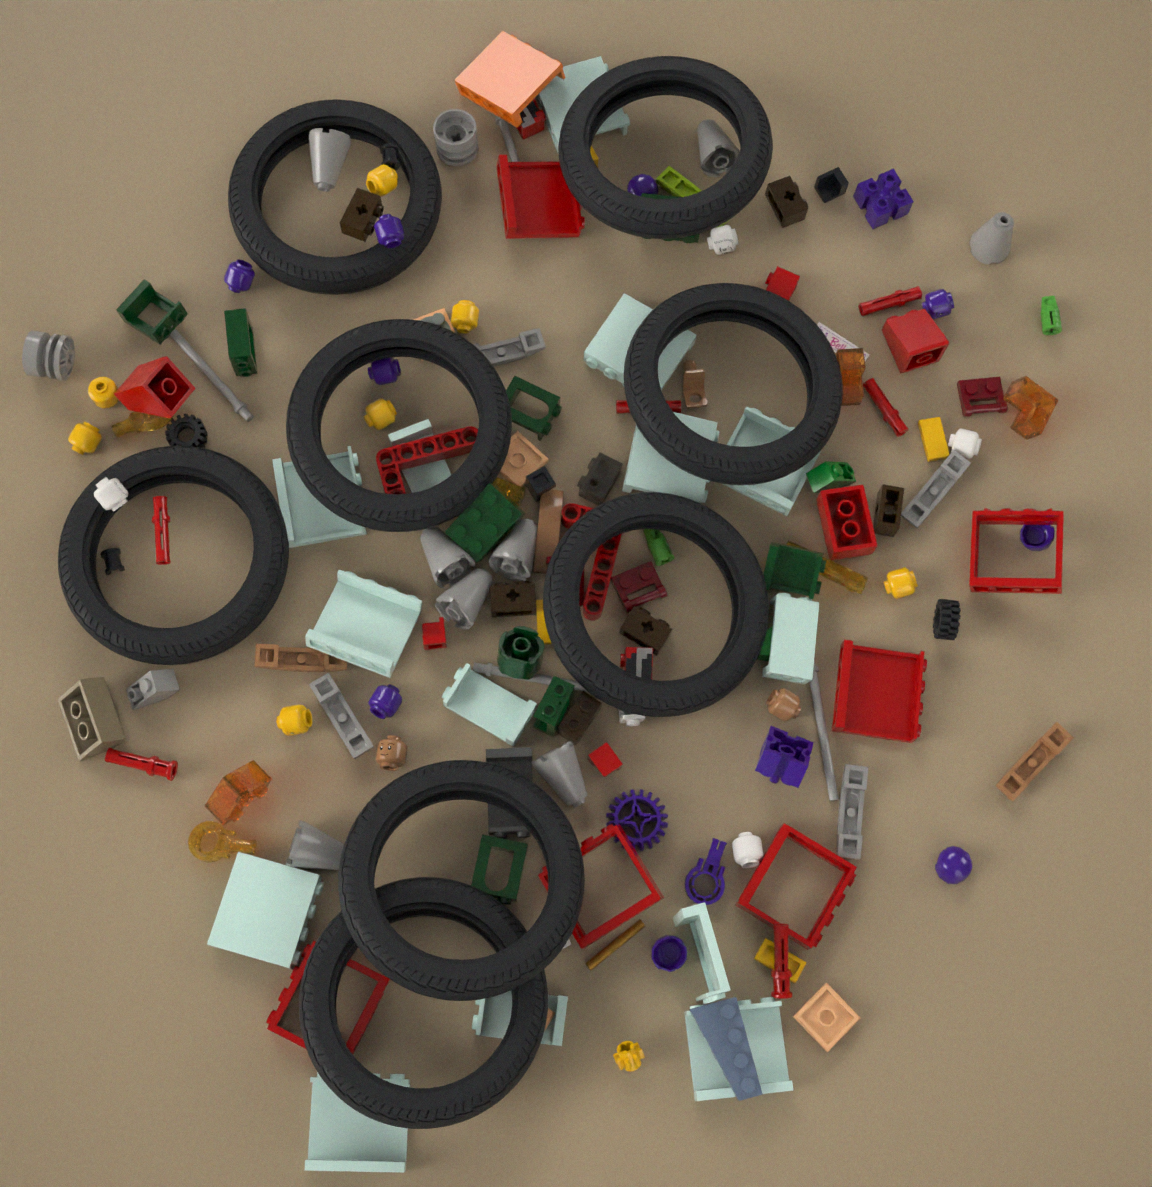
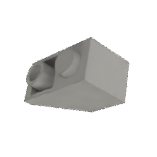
(152, 688)

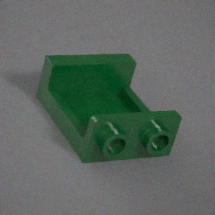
(794, 569)

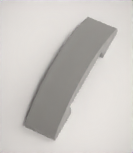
(513, 349)
(935, 489)
(341, 716)
(851, 811)

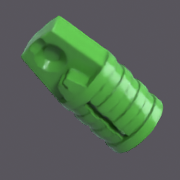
(1050, 314)
(658, 546)

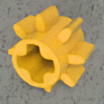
(629, 1056)

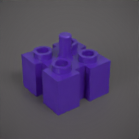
(883, 198)
(784, 757)

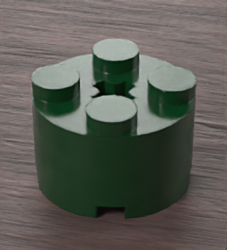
(520, 653)

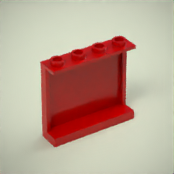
(537, 201)
(879, 693)

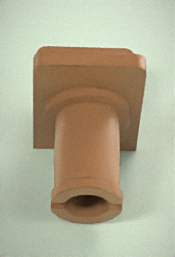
(693, 384)

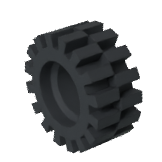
(183, 423)
(946, 619)

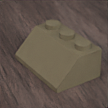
(91, 717)

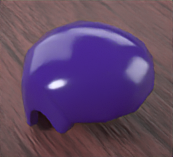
(642, 184)
(1037, 536)
(953, 865)
(669, 953)

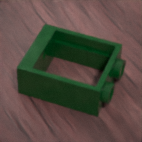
(240, 342)

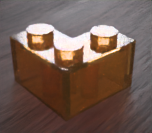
(852, 368)
(1034, 406)
(238, 791)

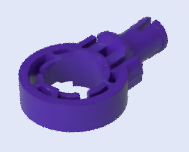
(713, 858)

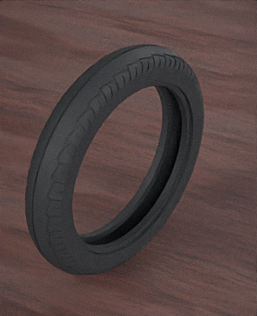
(674, 216)
(343, 273)
(382, 341)
(703, 456)
(726, 549)
(201, 639)
(447, 977)
(420, 1106)

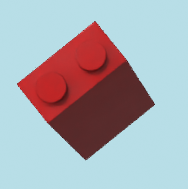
(914, 340)
(155, 388)

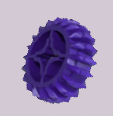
(625, 822)

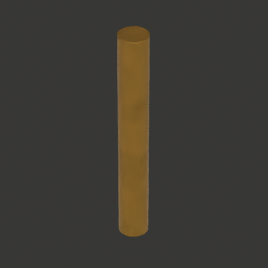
(615, 944)

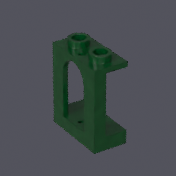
(139, 300)
(538, 426)
(553, 706)
(519, 850)

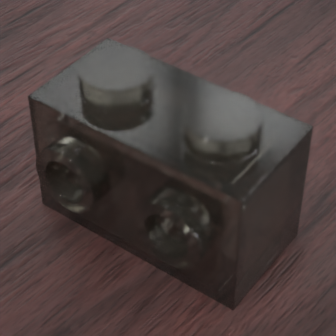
(600, 479)

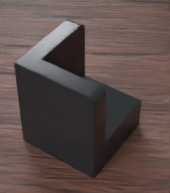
(831, 185)
(539, 483)

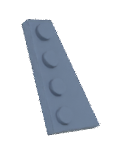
(727, 1038)

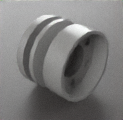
(456, 137)
(48, 355)

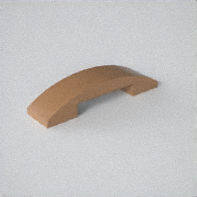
(548, 528)
(296, 659)
(1033, 761)

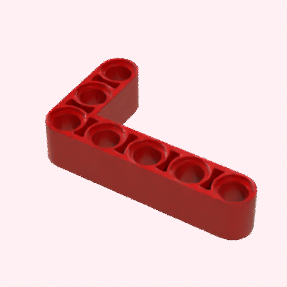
(419, 457)
(602, 556)

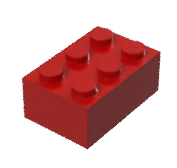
(846, 522)

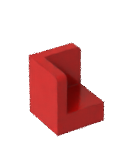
(434, 635)
(605, 760)

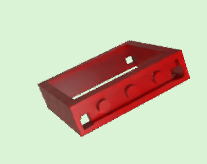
(1016, 585)
(588, 846)
(835, 899)
(288, 994)

